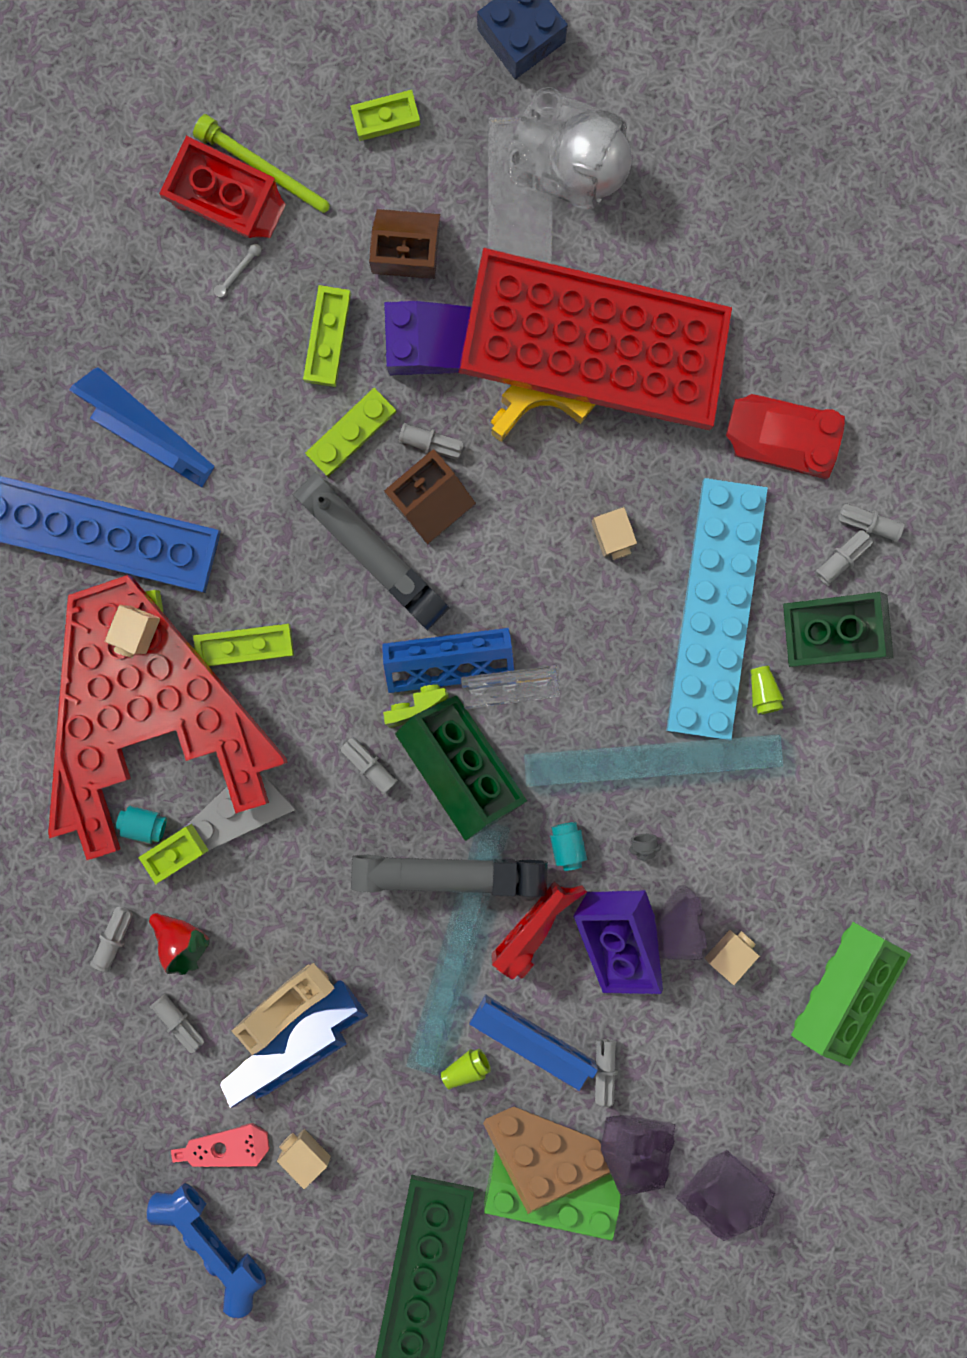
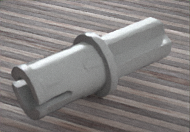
(430, 440)
(870, 522)
(844, 557)
(368, 765)
(112, 939)
(177, 1023)
(606, 1072)

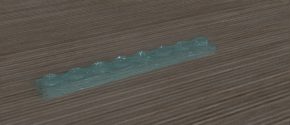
(653, 760)
(454, 961)

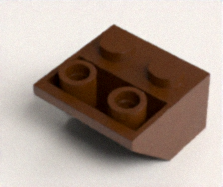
(404, 244)
(430, 496)

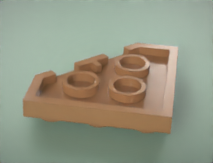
(544, 1156)

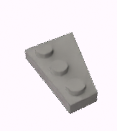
(220, 823)

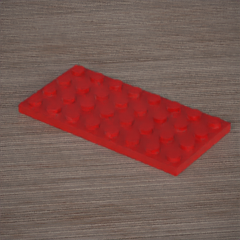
(596, 339)

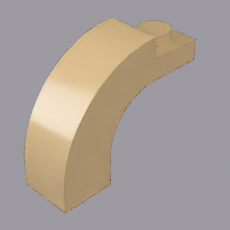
(283, 1007)

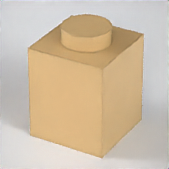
(614, 533)
(132, 630)
(733, 956)
(303, 1158)

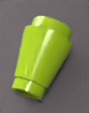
(765, 691)
(467, 1069)

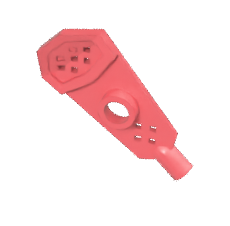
(236, 1148)

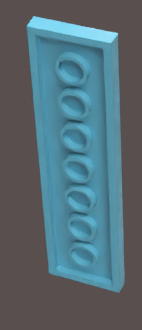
(717, 609)

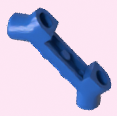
(240, 1277)

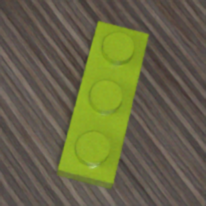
(327, 336)
(351, 432)
(245, 645)

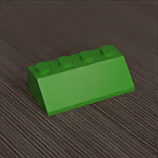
(850, 994)
(586, 1211)

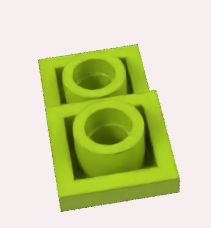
(402, 712)

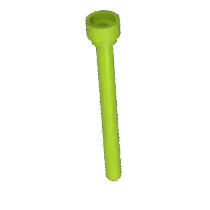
(208, 131)

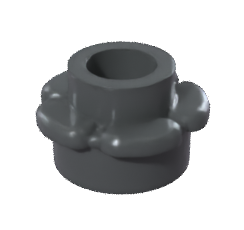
(644, 846)

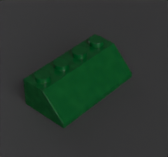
(460, 767)

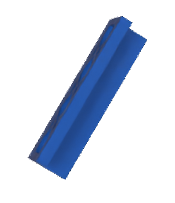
(446, 654)
(533, 1043)

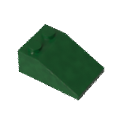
(838, 630)

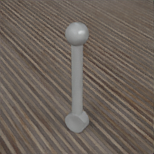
(221, 290)

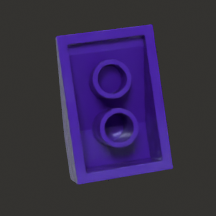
(424, 337)
(621, 941)

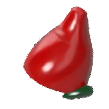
(178, 943)

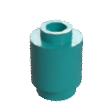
(141, 825)
(568, 846)

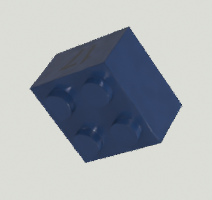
(521, 31)

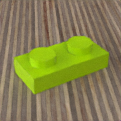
(385, 115)
(173, 853)

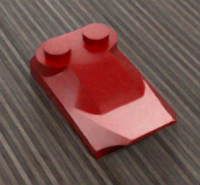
(223, 190)
(786, 434)
(516, 951)

